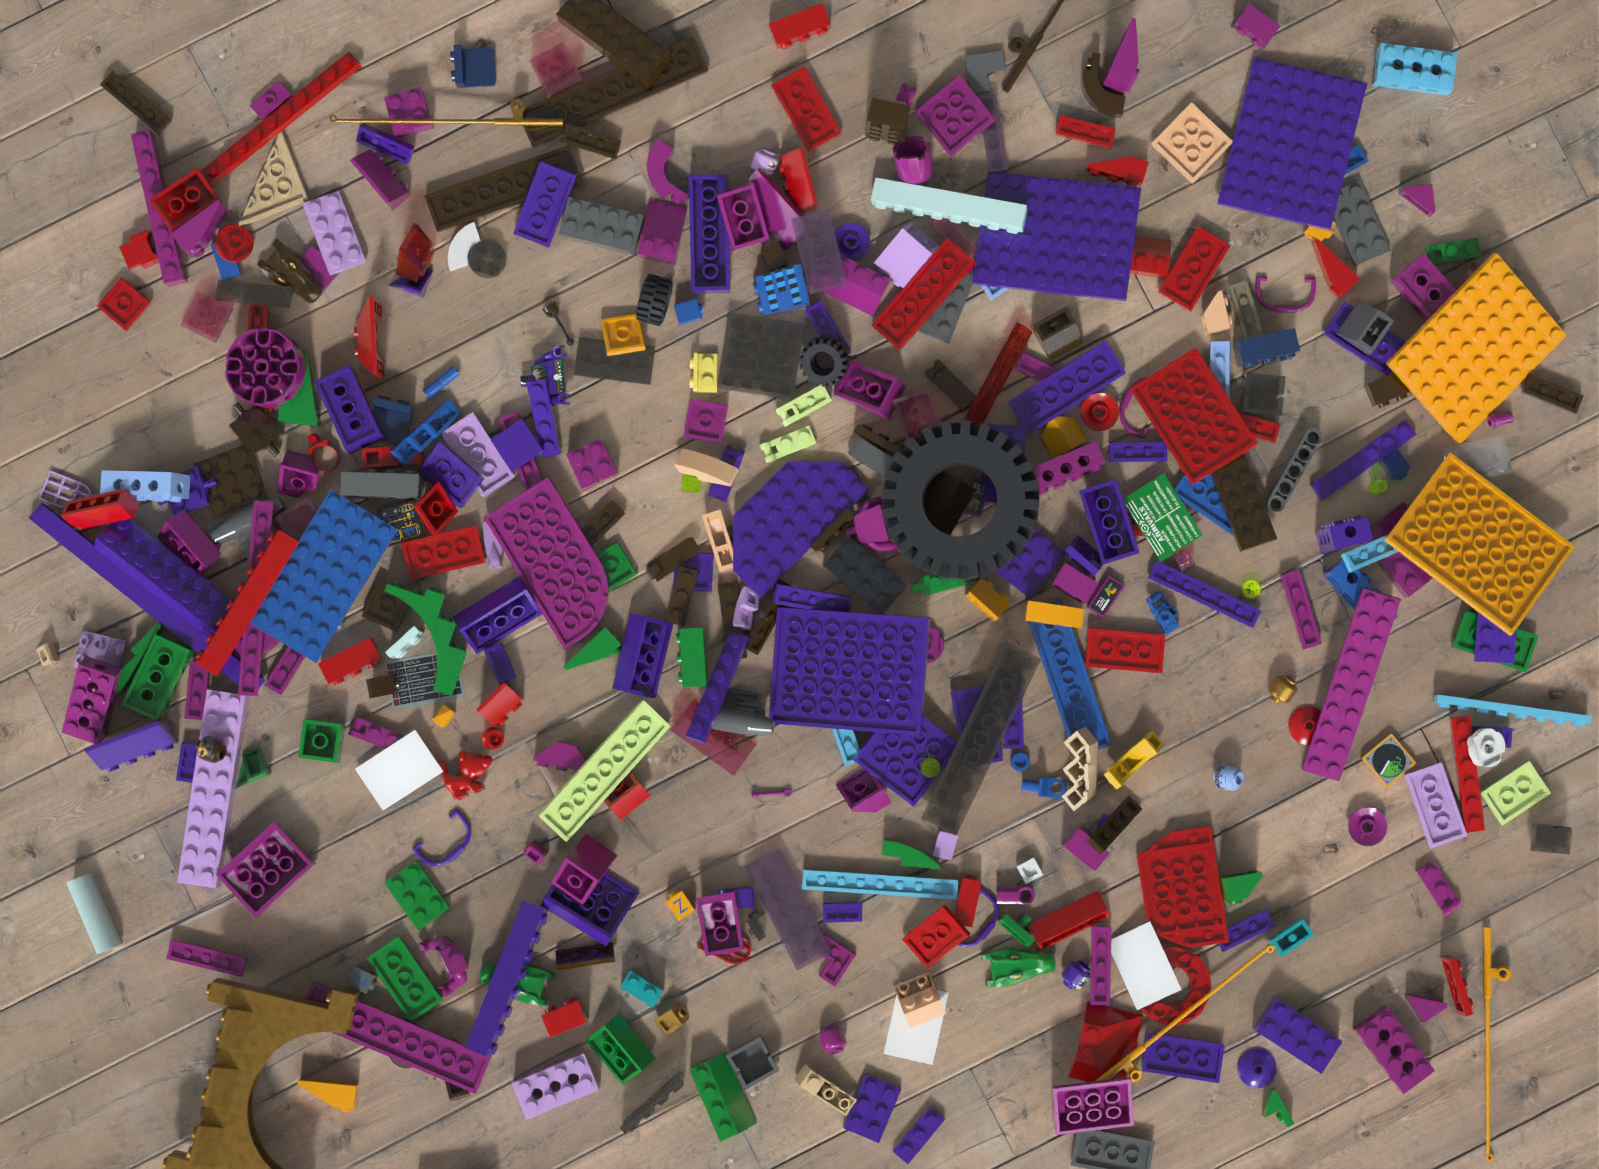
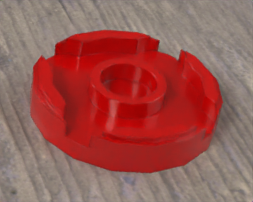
(234, 243)

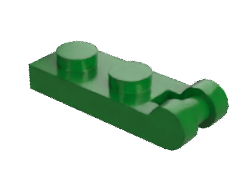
(1454, 251)

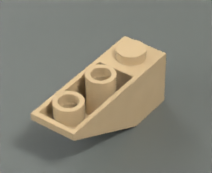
(825, 1089)

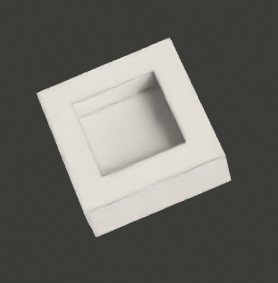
(1029, 870)

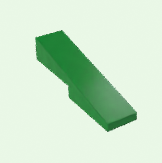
(139, 650)

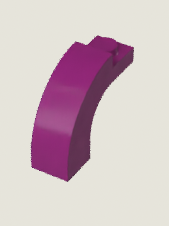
(656, 164)

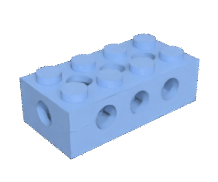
(147, 485)

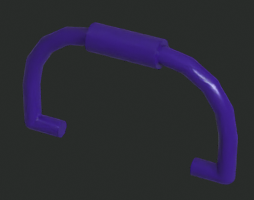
(453, 854)
(990, 925)

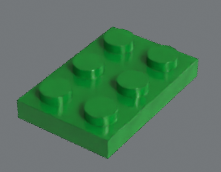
(417, 895)

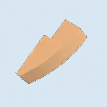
(705, 467)
(719, 540)

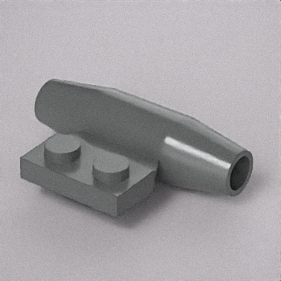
(240, 525)
(739, 714)

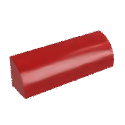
(1069, 920)

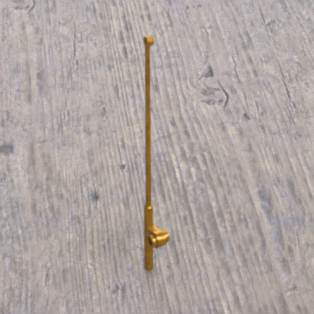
(517, 119)

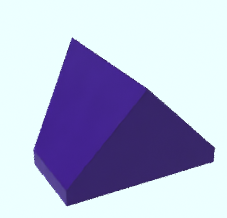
(416, 288)

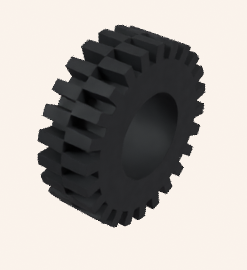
(950, 447)

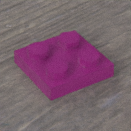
(705, 421)

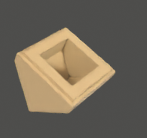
(48, 654)

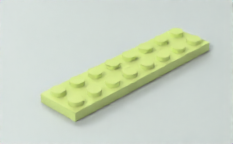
(604, 770)

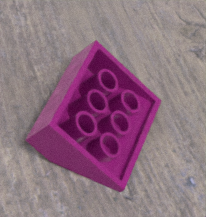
(1124, 65)
(1400, 570)
(265, 869)
(1092, 1106)

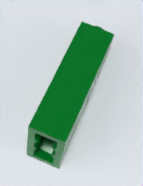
(303, 407)

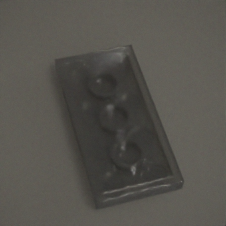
(626, 367)
(647, 1107)

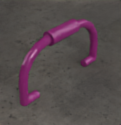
(1285, 308)
(1124, 404)

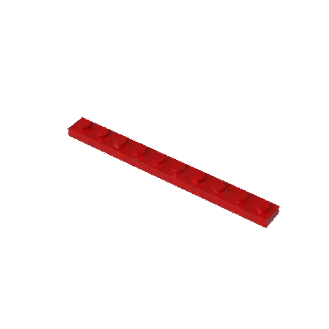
(280, 119)

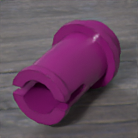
(1495, 420)

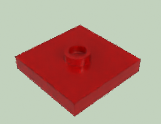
(124, 304)

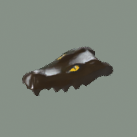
(288, 269)

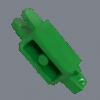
(935, 584)

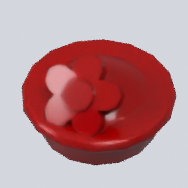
(493, 738)

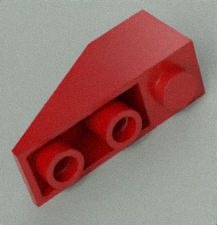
(1125, 169)
(382, 458)

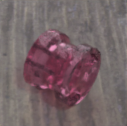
(1183, 559)

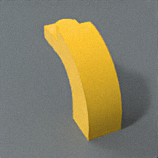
(1133, 759)

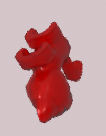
(472, 767)

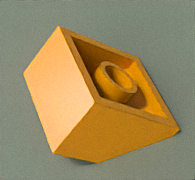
(987, 599)

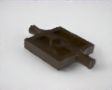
(256, 429)

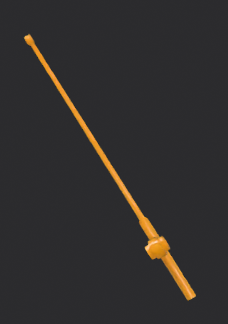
(1488, 974)
(1126, 1063)

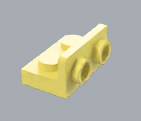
(704, 373)

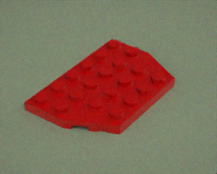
(1183, 889)

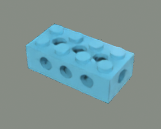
(1424, 60)

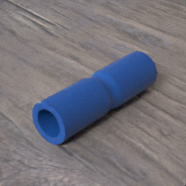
(443, 380)

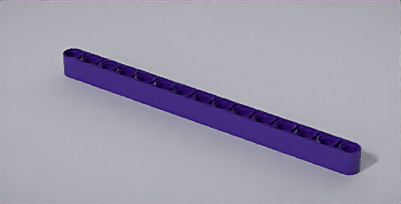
(85, 551)

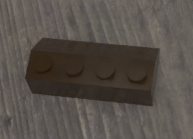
(946, 501)

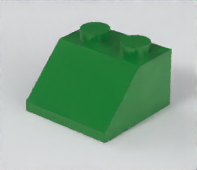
(1239, 885)

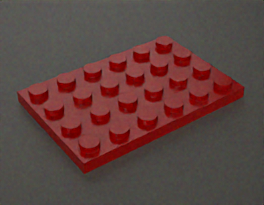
(1193, 416)

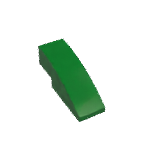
(908, 855)

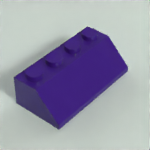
(1109, 522)
(497, 615)
(642, 656)

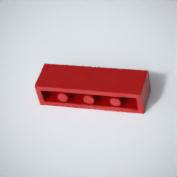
(100, 509)

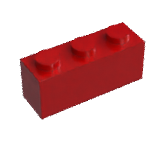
(800, 26)
(350, 661)

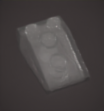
(1485, 456)

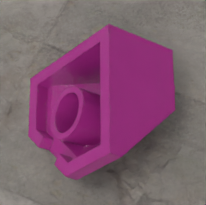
(297, 475)

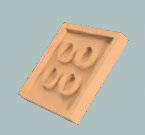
(1191, 143)

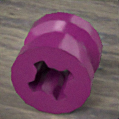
(906, 94)

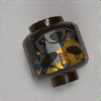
(211, 749)

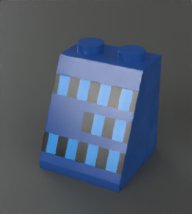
(781, 291)

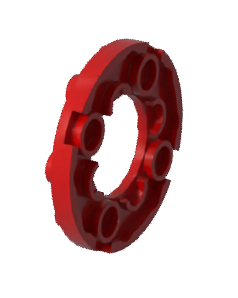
(1199, 982)

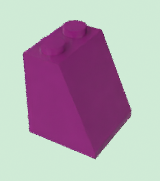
(584, 868)

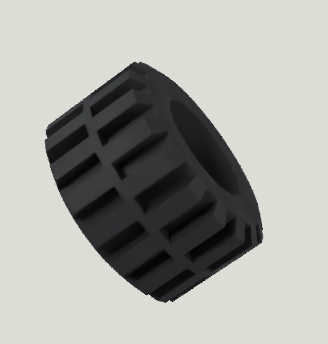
(654, 299)
(814, 371)

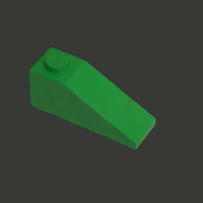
(599, 648)

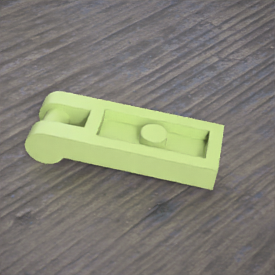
(804, 405)
(788, 444)

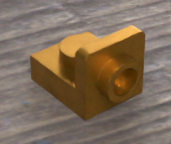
(672, 1019)

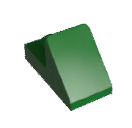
(1274, 1103)

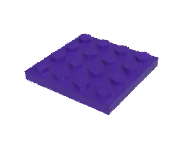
(898, 759)

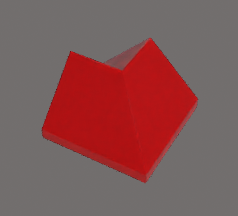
(435, 508)

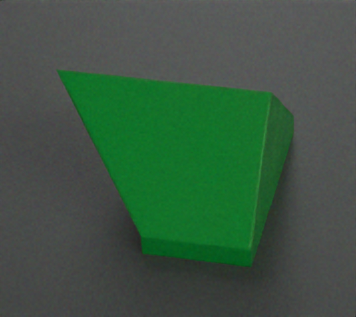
(252, 767)

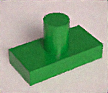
(1017, 928)

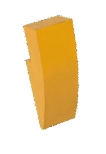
(1054, 614)

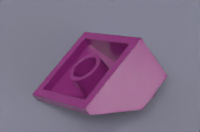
(863, 792)

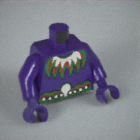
(550, 367)

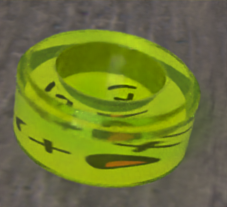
(1251, 589)

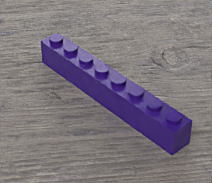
(506, 979)

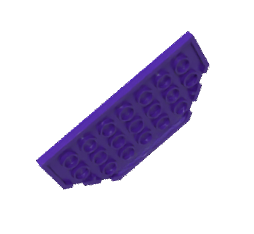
(789, 517)

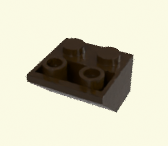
(1057, 333)

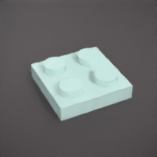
(399, 649)

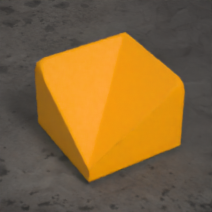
(444, 716)

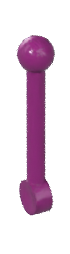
(787, 792)

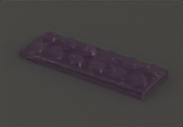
(788, 909)

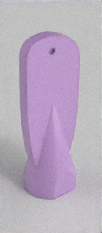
(492, 548)

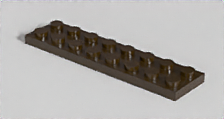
(493, 190)

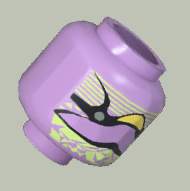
(765, 160)

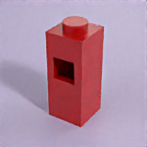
(968, 900)

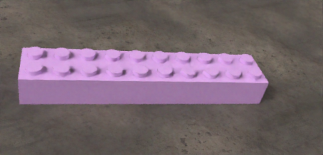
(213, 791)

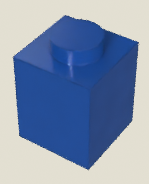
(688, 312)

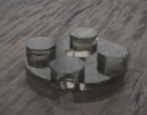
(481, 250)

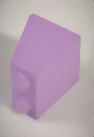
(906, 255)

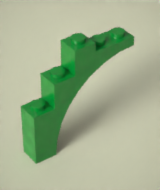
(428, 607)

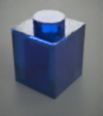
(1395, 465)

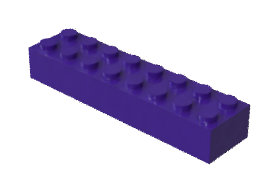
(163, 574)

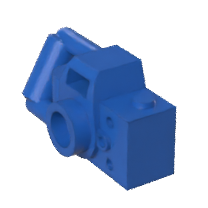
(1162, 613)

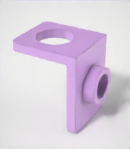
(945, 845)

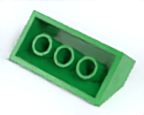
(722, 1096)

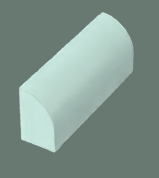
(94, 913)

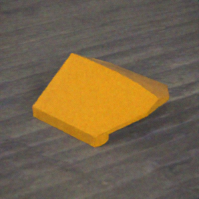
(1062, 436)

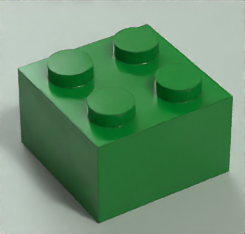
(321, 740)

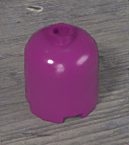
(913, 160)

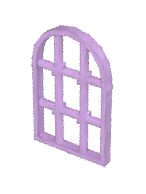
(62, 486)

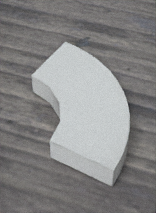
(461, 246)

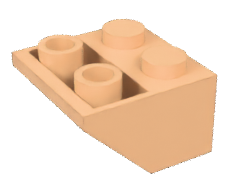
(919, 999)

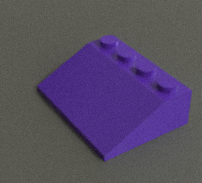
(132, 745)
(600, 913)

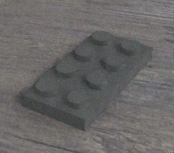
(1359, 225)
(945, 318)
(1111, 1151)

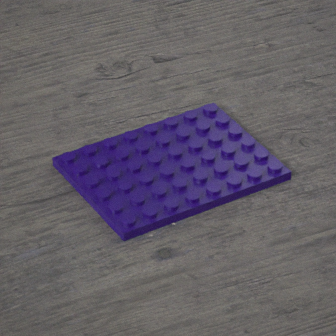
(1292, 143)
(1072, 239)
(849, 671)

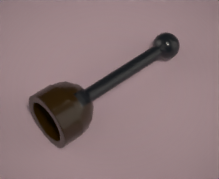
(552, 311)

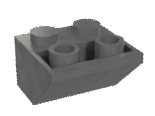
(1365, 327)

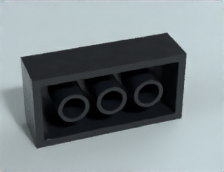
(864, 575)

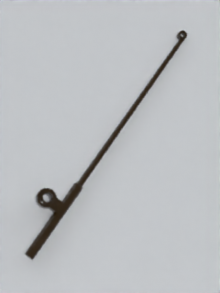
(1025, 51)

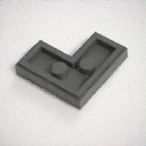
(978, 67)

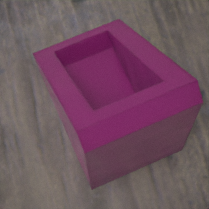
(1421, 197)
(1424, 1007)

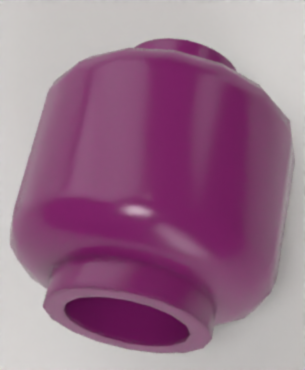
(832, 1039)

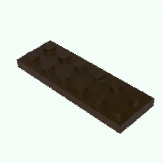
(1243, 504)

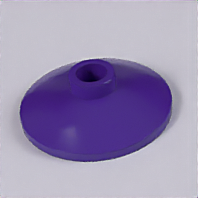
(855, 234)
(1247, 1065)

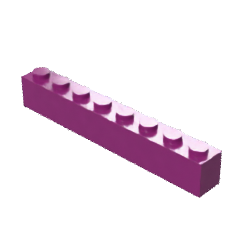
(153, 183)

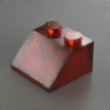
(414, 254)

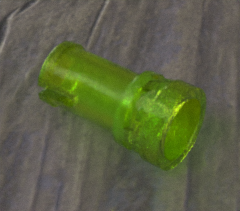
(1377, 487)

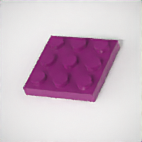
(955, 116)

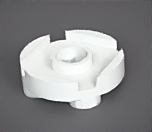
(1477, 744)

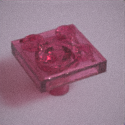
(207, 317)

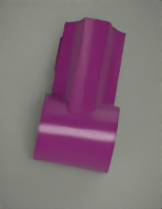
(1011, 895)

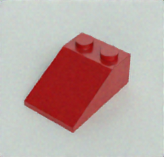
(184, 199)

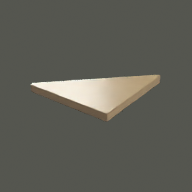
(277, 186)

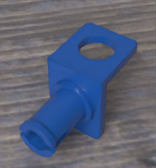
(1044, 786)

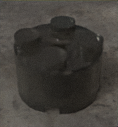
(1551, 839)

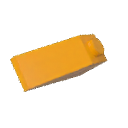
(335, 1093)

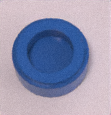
(1020, 761)

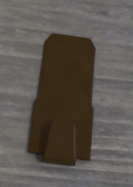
(669, 561)

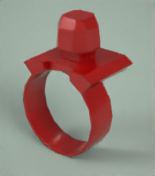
(315, 440)

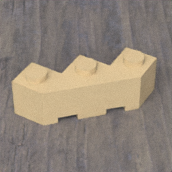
(1082, 769)

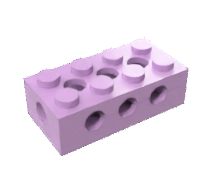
(551, 1097)

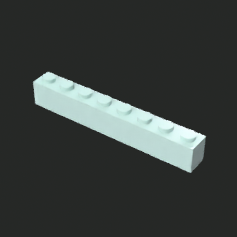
(949, 205)

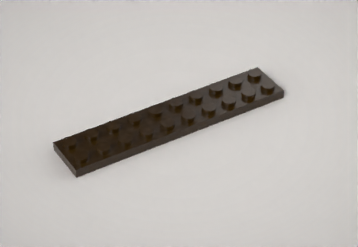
(611, 93)

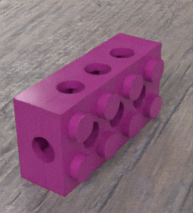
(1418, 295)
(1089, 453)
(92, 700)
(1418, 1067)

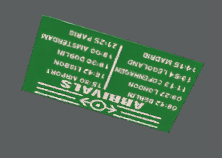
(1162, 517)

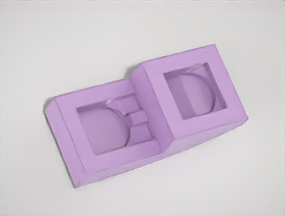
(746, 604)

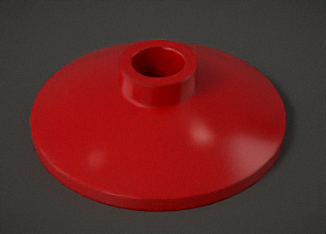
(1109, 410)
(1298, 721)

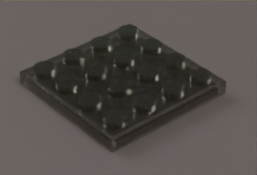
(760, 356)

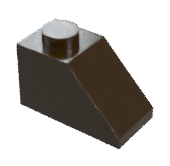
(383, 685)

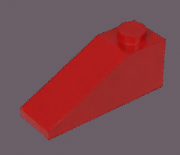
(1336, 273)

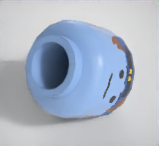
(1228, 777)

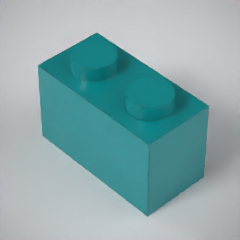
(1290, 937)
(642, 988)

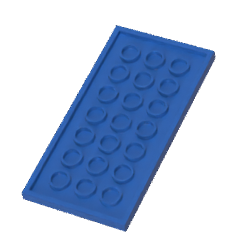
(323, 576)

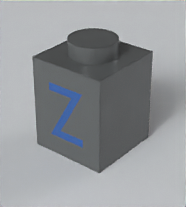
(362, 979)

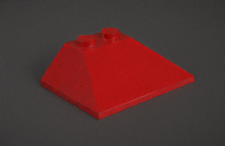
(367, 337)
(1104, 1041)

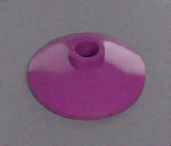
(1377, 826)

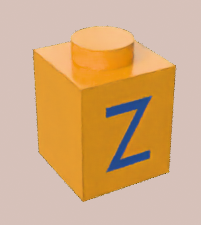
(679, 904)

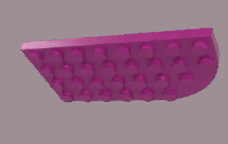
(553, 560)

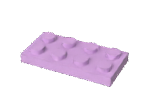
(334, 233)
(475, 447)
(1435, 805)

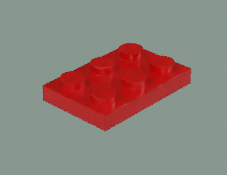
(936, 936)
(1457, 985)

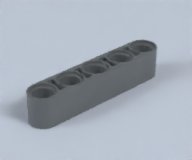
(870, 456)
(1300, 464)

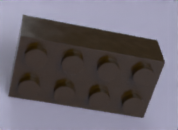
(887, 121)

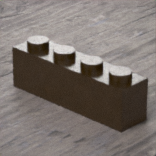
(1386, 389)

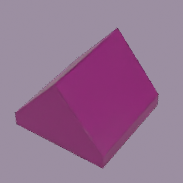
(536, 852)

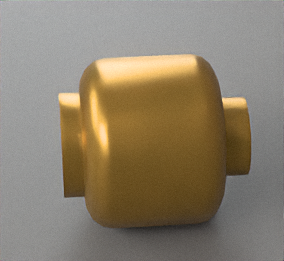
(1282, 689)

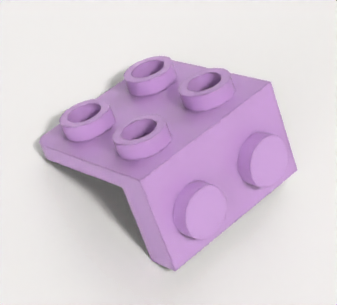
(100, 648)

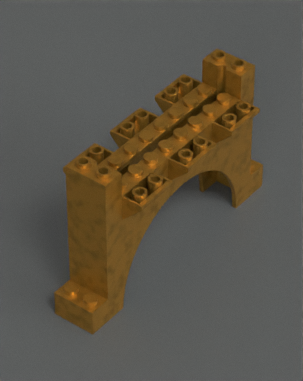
(251, 1032)

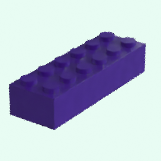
(708, 236)

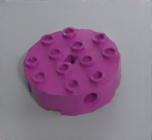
(263, 385)

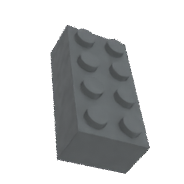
(601, 226)
(381, 485)

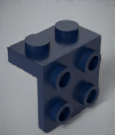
(473, 67)
(392, 418)

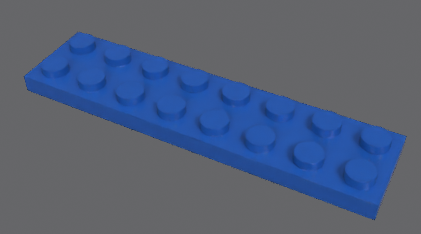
(1069, 679)

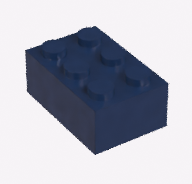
(1266, 349)

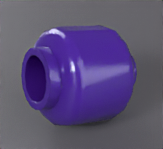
(1076, 974)

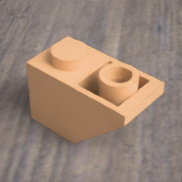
(1215, 316)

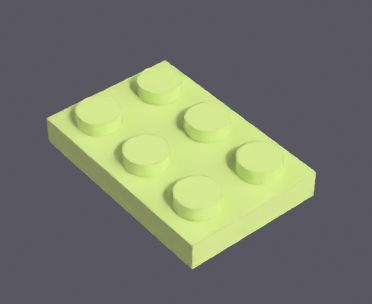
(1515, 793)

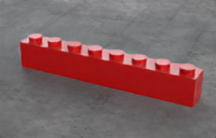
(247, 602)

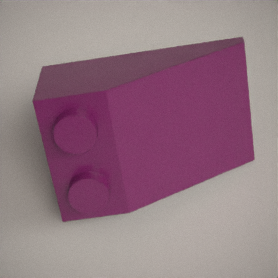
(198, 232)
(662, 233)
(870, 389)
(720, 924)

